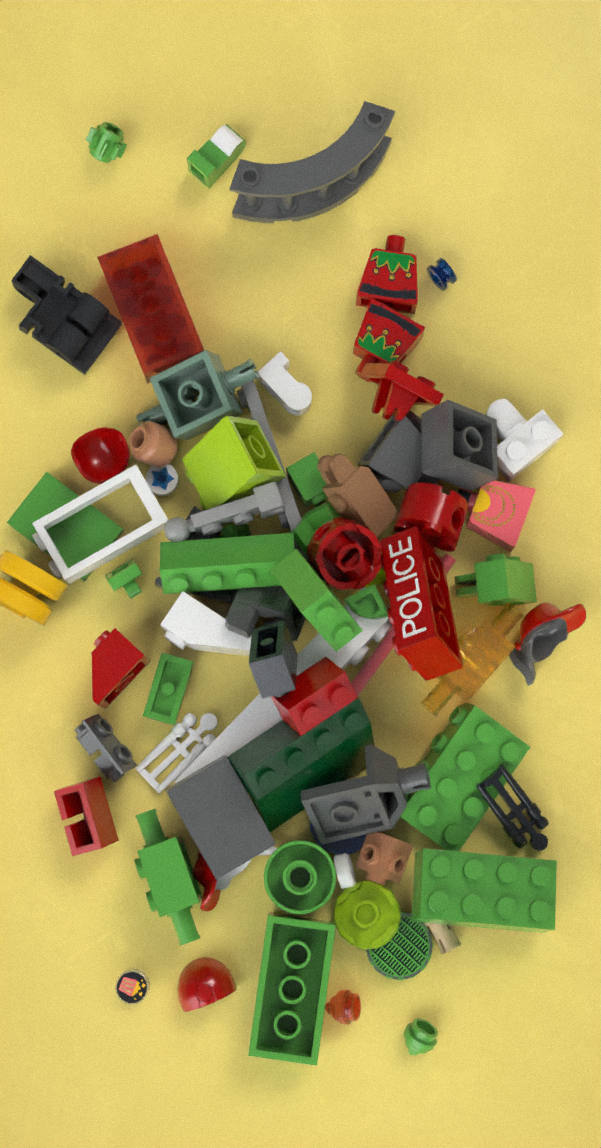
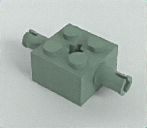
(179, 386)

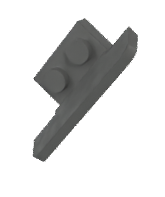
(264, 602)

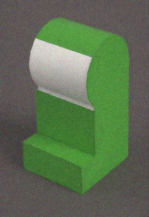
(216, 155)

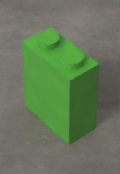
(316, 600)

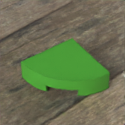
(367, 604)

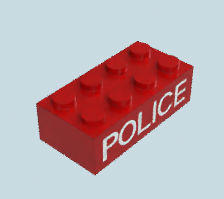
(420, 604)

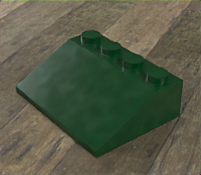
(284, 763)

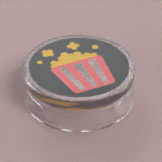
(132, 986)

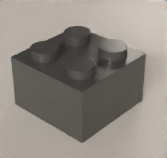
(459, 445)

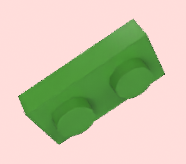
(168, 689)

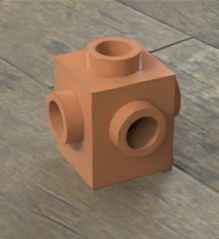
(383, 858)

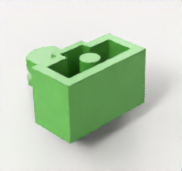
(500, 582)

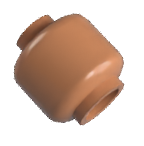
(153, 444)

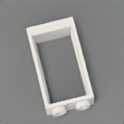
(113, 550)

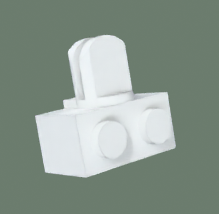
(520, 439)

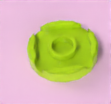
(367, 915)

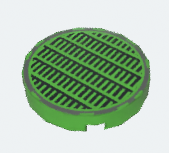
(405, 953)

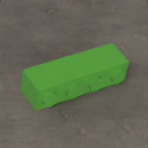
(222, 562)

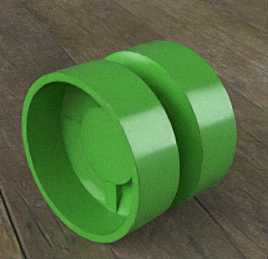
(300, 876)

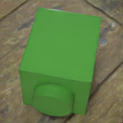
(307, 480)

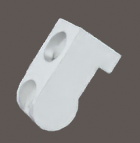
(292, 395)

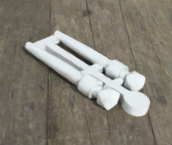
(208, 722)

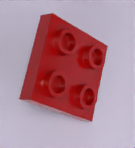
(399, 389)

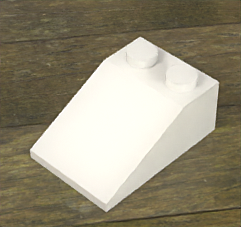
(201, 629)

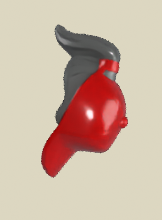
(540, 634)

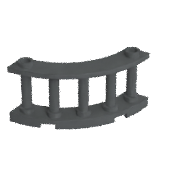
(317, 182)

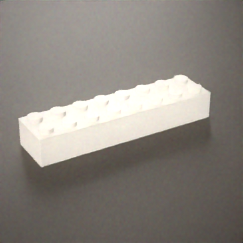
(263, 714)

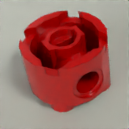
(434, 513)
(345, 554)

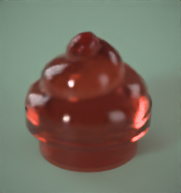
(344, 1007)

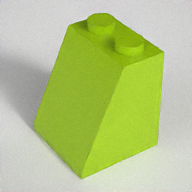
(231, 462)

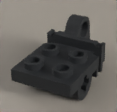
(64, 319)

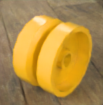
(25, 586)

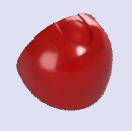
(100, 454)
(204, 983)

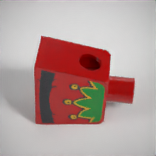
(390, 277)
(385, 336)

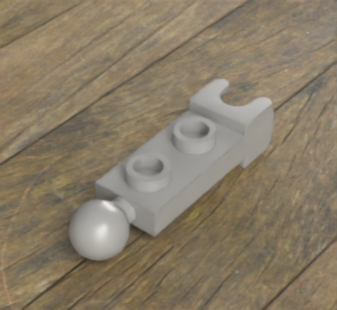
(264, 501)

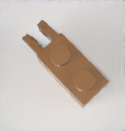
(356, 493)

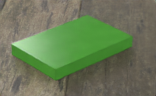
(74, 536)

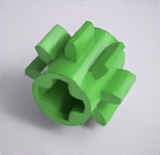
(106, 142)

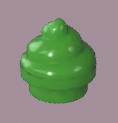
(420, 1037)

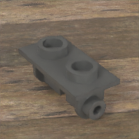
(98, 734)

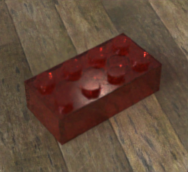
(151, 305)

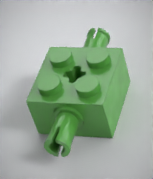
(169, 876)

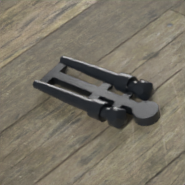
(537, 840)

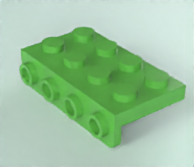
(457, 762)

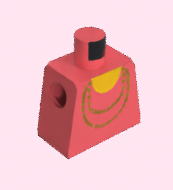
(498, 511)

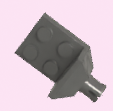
(365, 802)

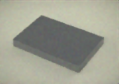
(220, 816)

